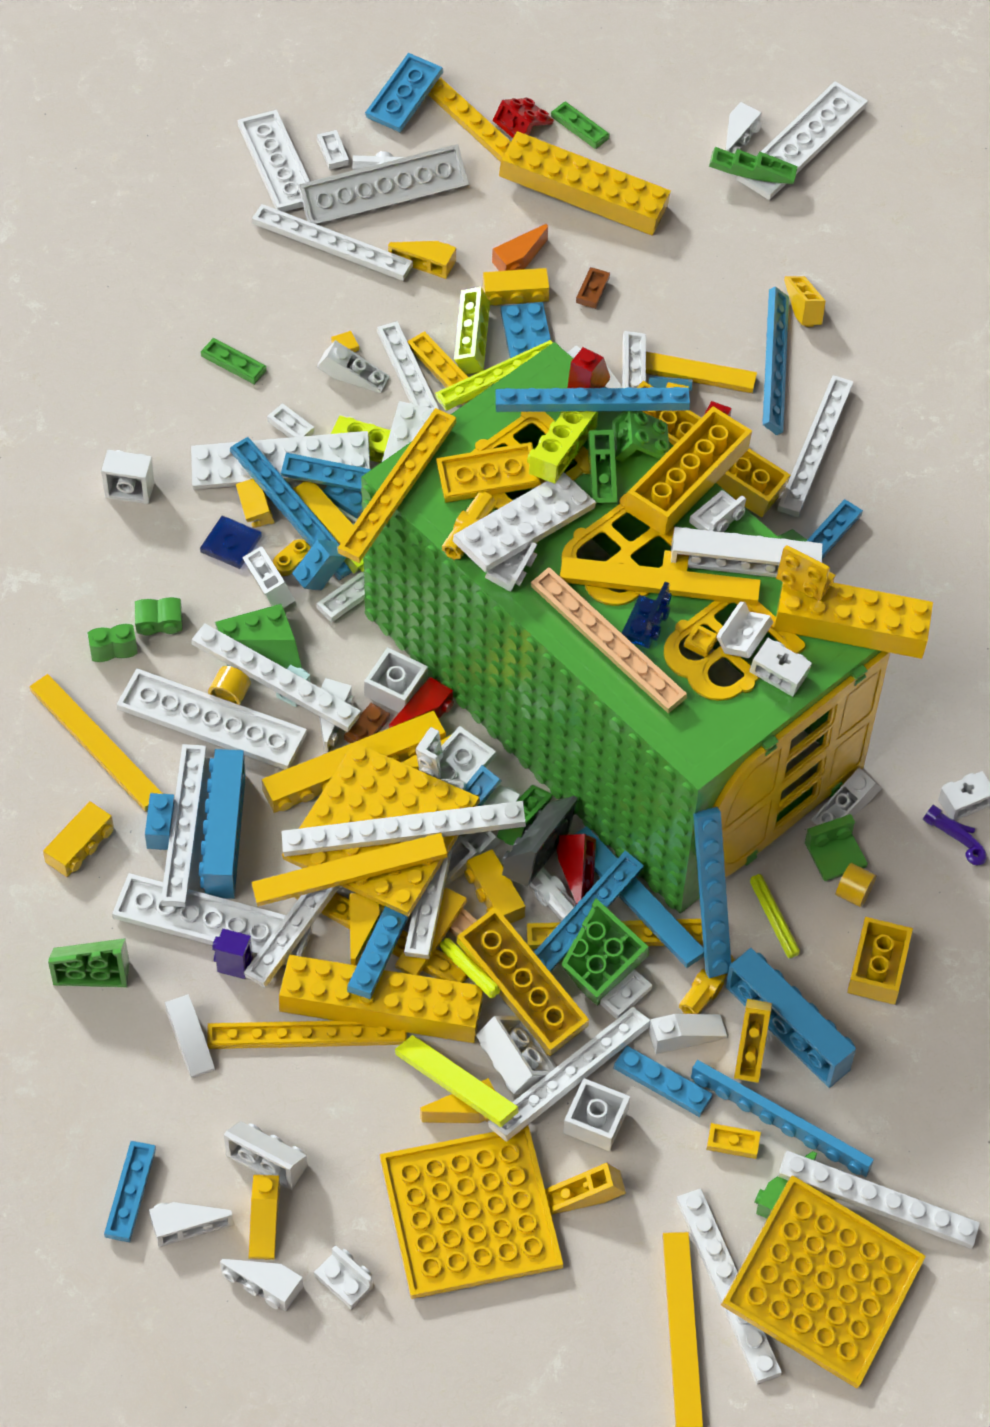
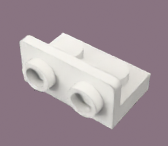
(430, 754)
(345, 1277)

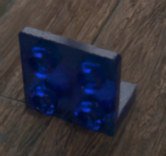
(645, 619)

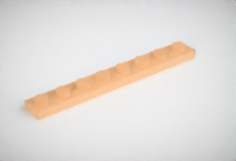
(609, 640)

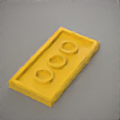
(486, 471)

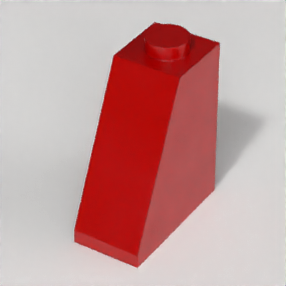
(588, 370)

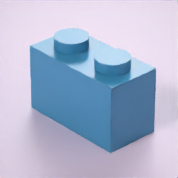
(318, 565)
(159, 821)

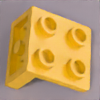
(804, 573)

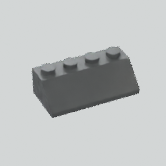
(539, 841)

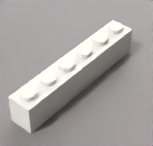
(735, 551)

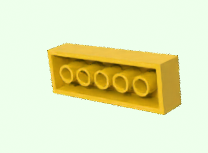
(688, 470)
(857, 618)
(523, 981)

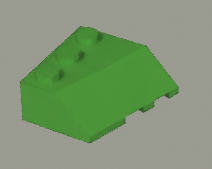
(265, 633)
(603, 953)
(90, 964)

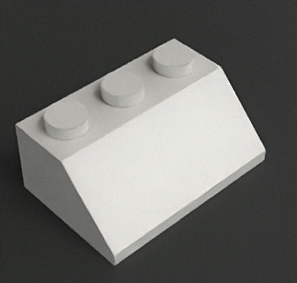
(515, 1053)
(265, 1153)

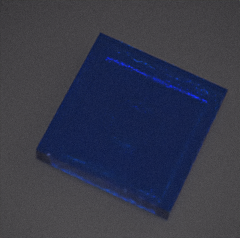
(230, 541)

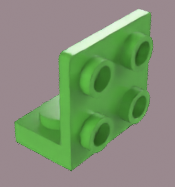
(639, 431)
(834, 847)

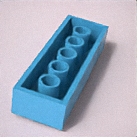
(223, 823)
(792, 1017)

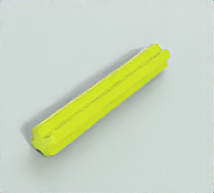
(774, 916)
(478, 976)

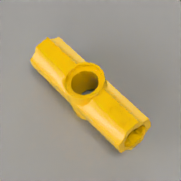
(478, 509)
(702, 991)

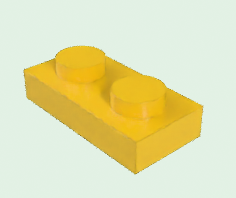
(733, 1141)

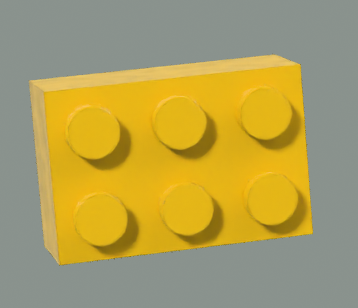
(880, 960)

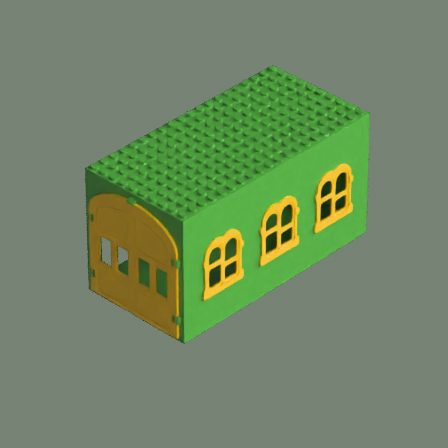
(577, 713)

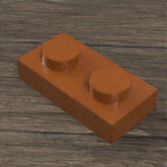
(593, 287)
(369, 723)

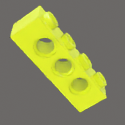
(472, 330)
(377, 436)
(561, 444)

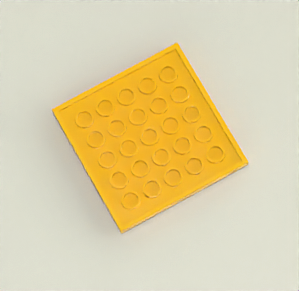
(375, 788)
(470, 1212)
(823, 1281)

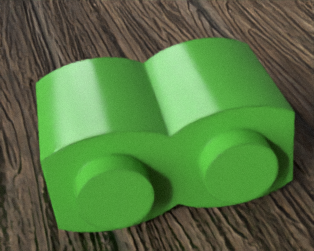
(158, 616)
(112, 642)

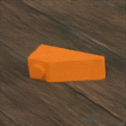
(519, 251)

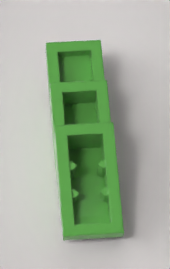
(759, 167)

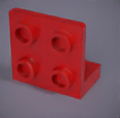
(520, 116)

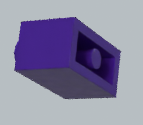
(232, 953)

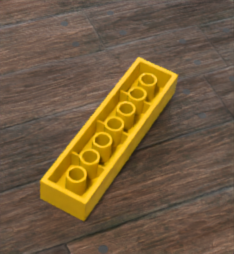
(584, 183)
(749, 477)
(398, 1002)

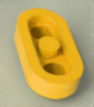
(292, 556)

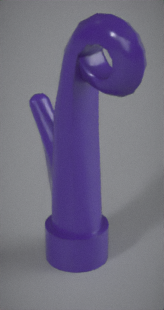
(959, 832)

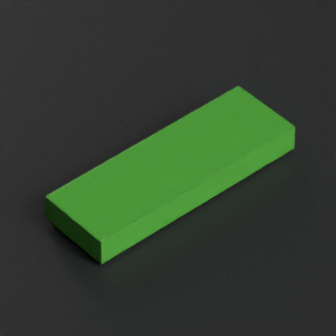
(580, 125)
(233, 361)

